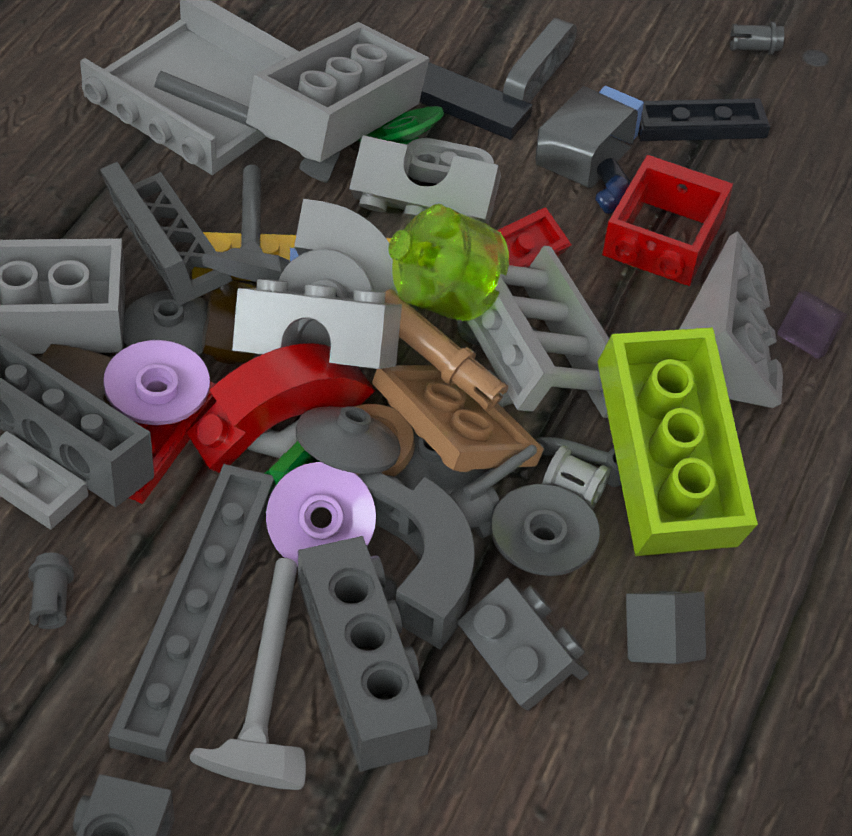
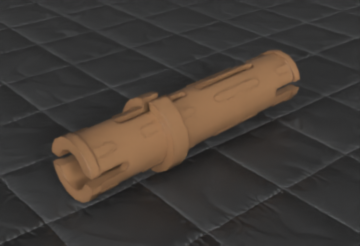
(454, 362)

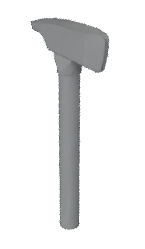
(250, 755)

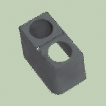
(580, 138)

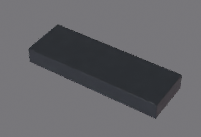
(474, 102)
(703, 120)

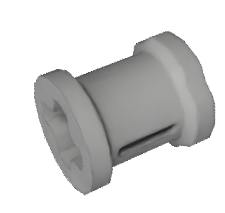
(594, 478)

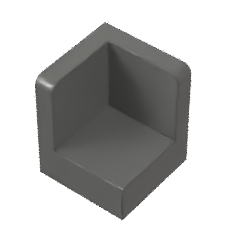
(666, 626)

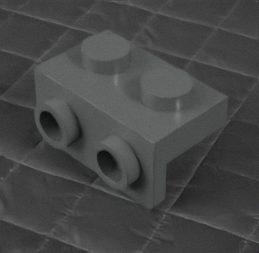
(521, 643)

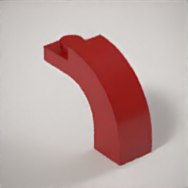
(270, 391)

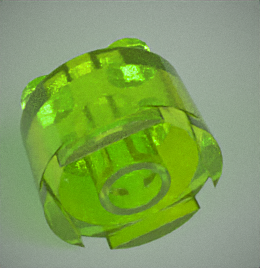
(448, 263)

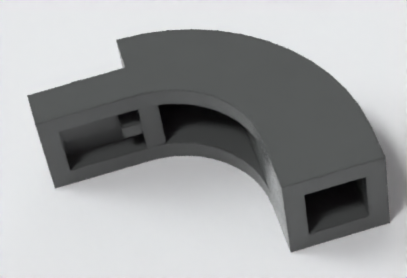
(441, 538)

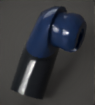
(616, 184)

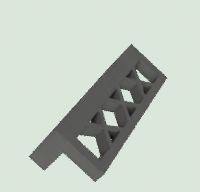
(159, 241)

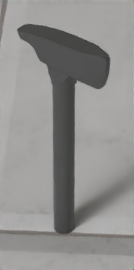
(237, 112)
(249, 260)

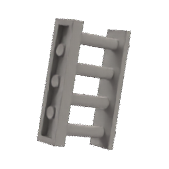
(521, 353)

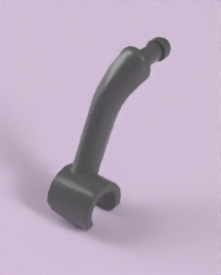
(584, 453)

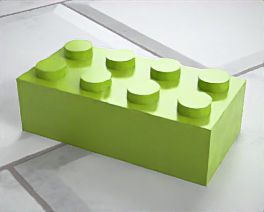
(675, 441)

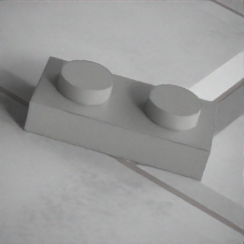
(37, 482)

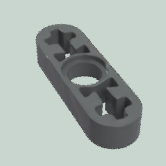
(540, 60)

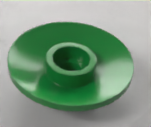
(408, 125)

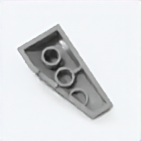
(734, 306)

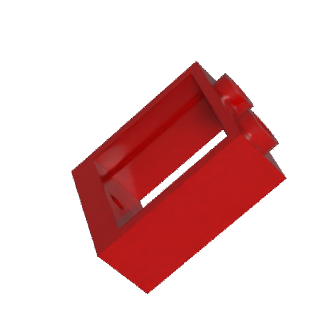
(658, 186)

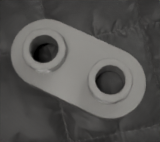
(433, 158)

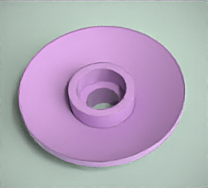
(156, 382)
(312, 488)

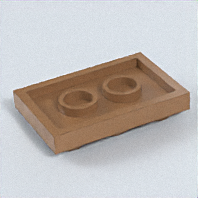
(453, 420)

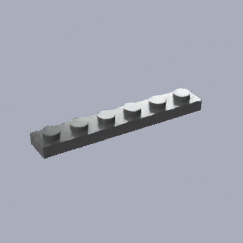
(192, 615)

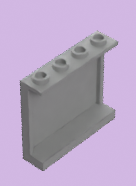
(205, 49)

